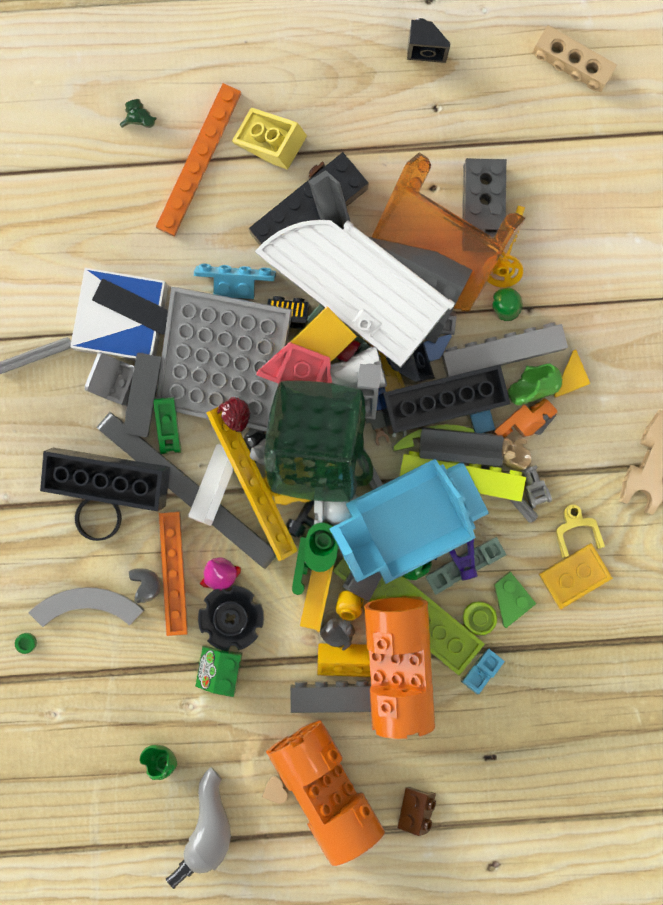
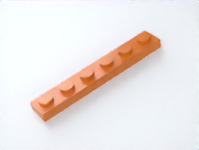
(173, 573)

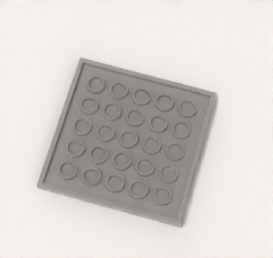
(216, 350)

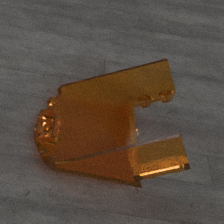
(424, 224)

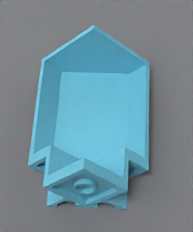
(409, 521)

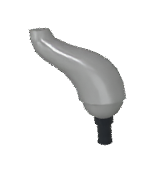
(211, 836)

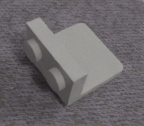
(110, 379)

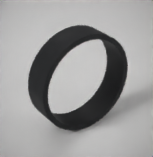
(81, 531)

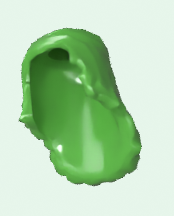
(535, 384)

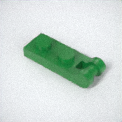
(167, 425)
(300, 569)

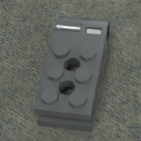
(484, 217)

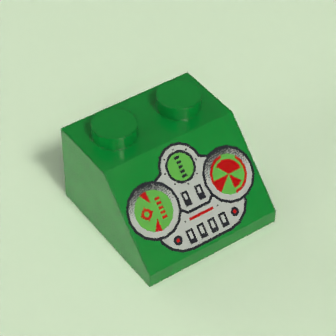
(218, 671)

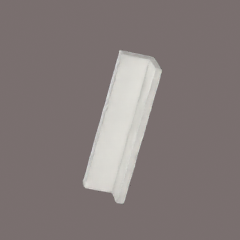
(212, 487)

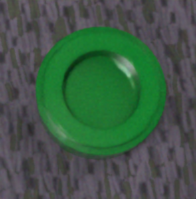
(25, 643)

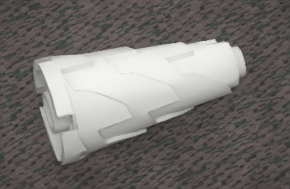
(347, 372)

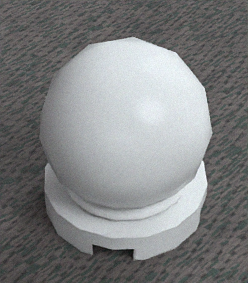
(331, 511)

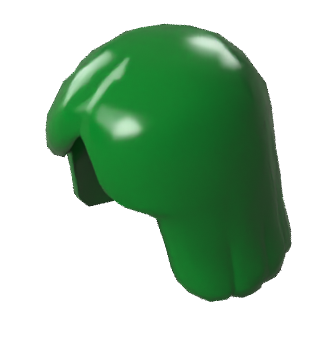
(507, 304)

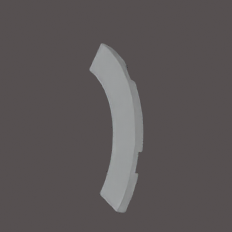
(86, 598)

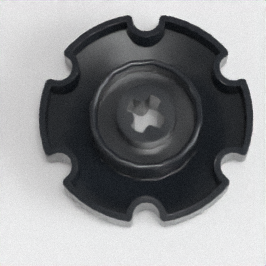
(224, 633)

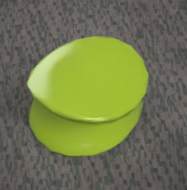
(479, 618)

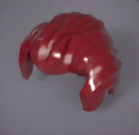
(235, 413)

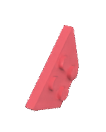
(296, 363)

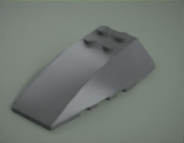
(435, 269)

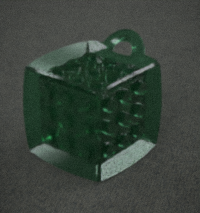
(316, 441)

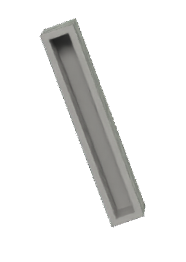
(505, 350)

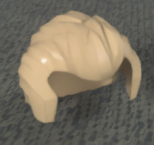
(515, 454)

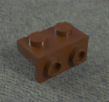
(416, 811)

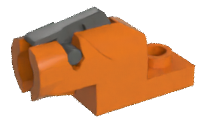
(528, 420)

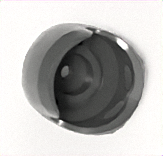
(149, 587)

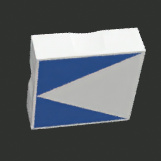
(107, 331)

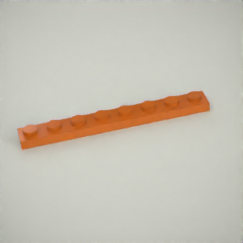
(198, 159)

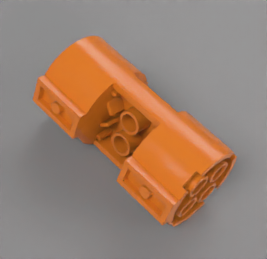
(400, 666)
(335, 811)

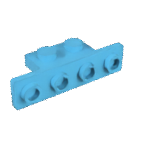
(234, 281)

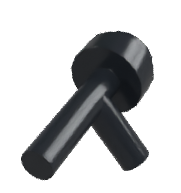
(295, 526)

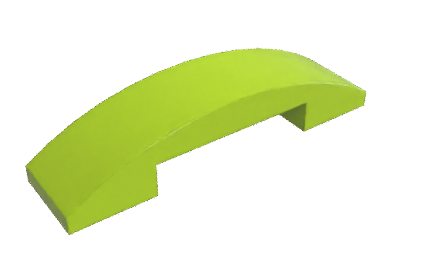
(407, 442)

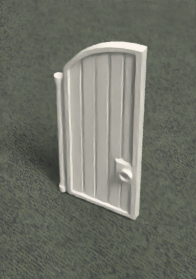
(358, 283)

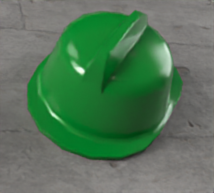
(320, 548)

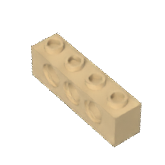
(568, 49)

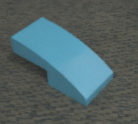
(482, 671)

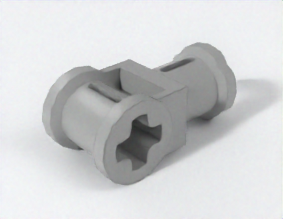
(535, 487)

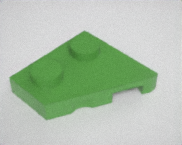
(512, 599)

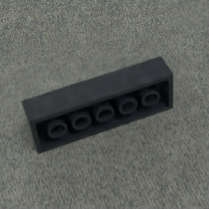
(301, 205)
(444, 399)
(104, 479)

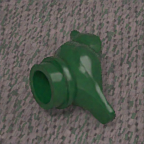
(137, 114)

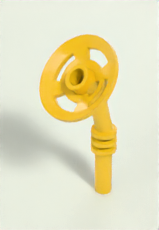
(503, 268)

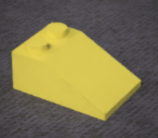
(270, 137)

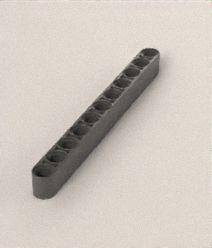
(187, 490)

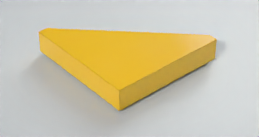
(573, 375)

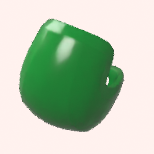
(159, 761)

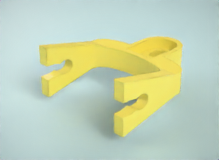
(576, 521)

